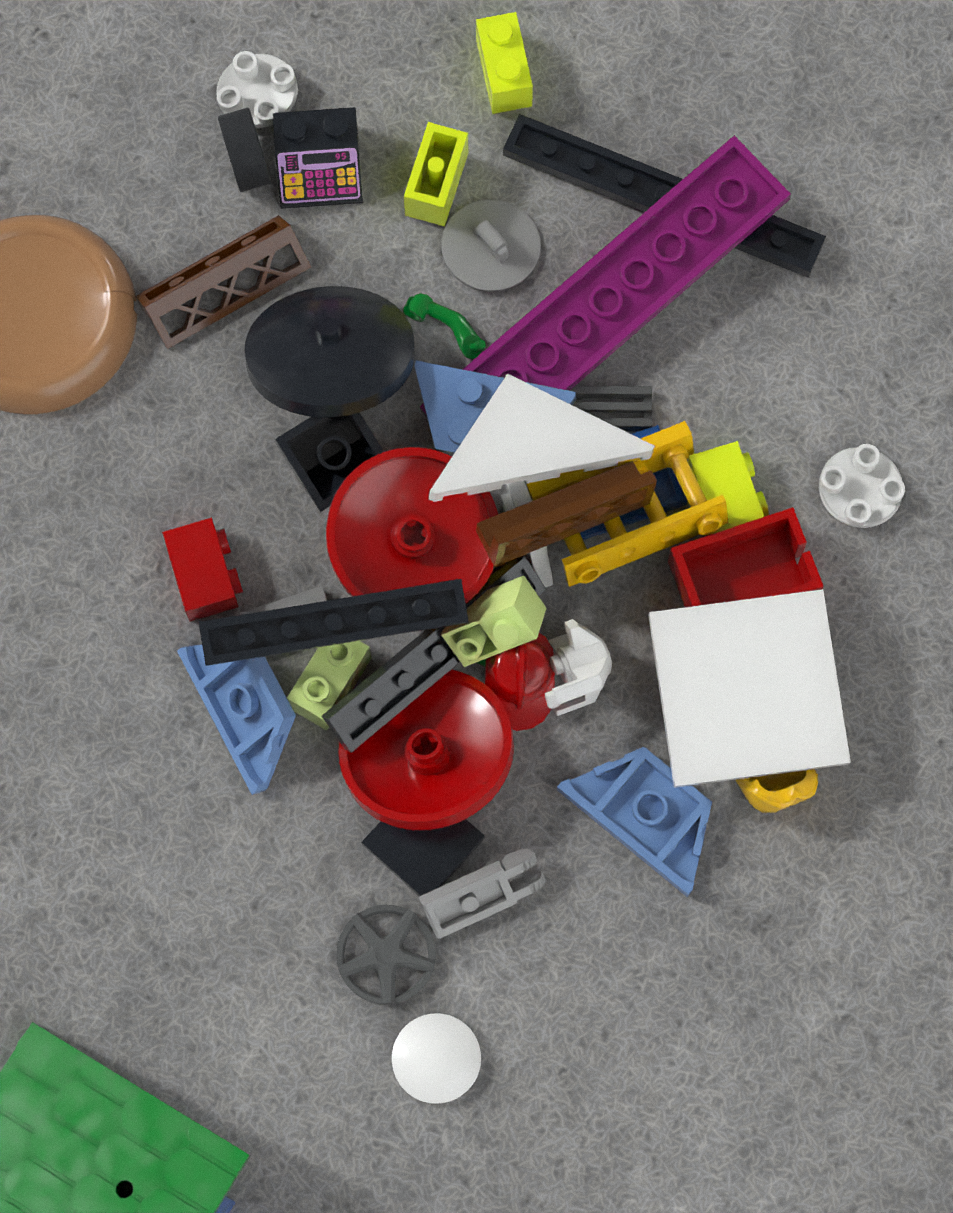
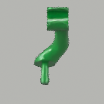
(468, 340)

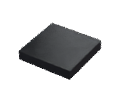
(423, 857)

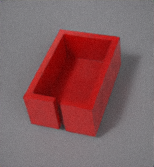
(745, 562)

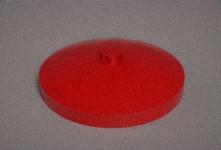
(393, 537)
(434, 757)

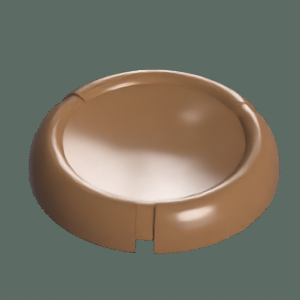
(61, 313)

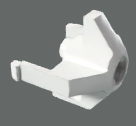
(583, 666)

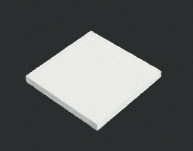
(749, 688)

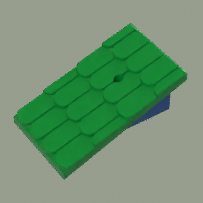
(85, 1132)

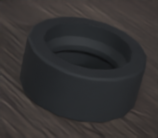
(244, 149)

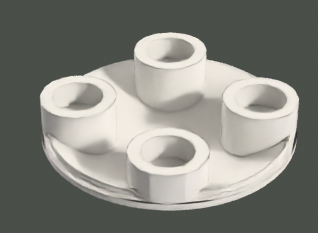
(257, 83)
(861, 486)
(436, 1058)

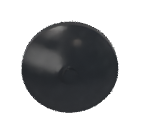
(330, 351)

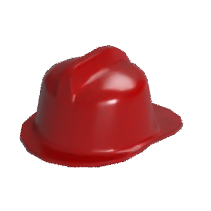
(520, 681)

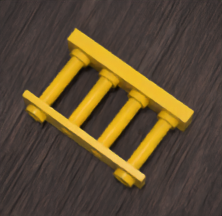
(703, 517)

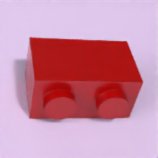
(201, 569)

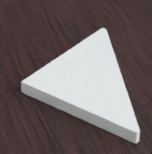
(532, 439)

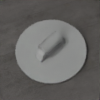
(490, 245)

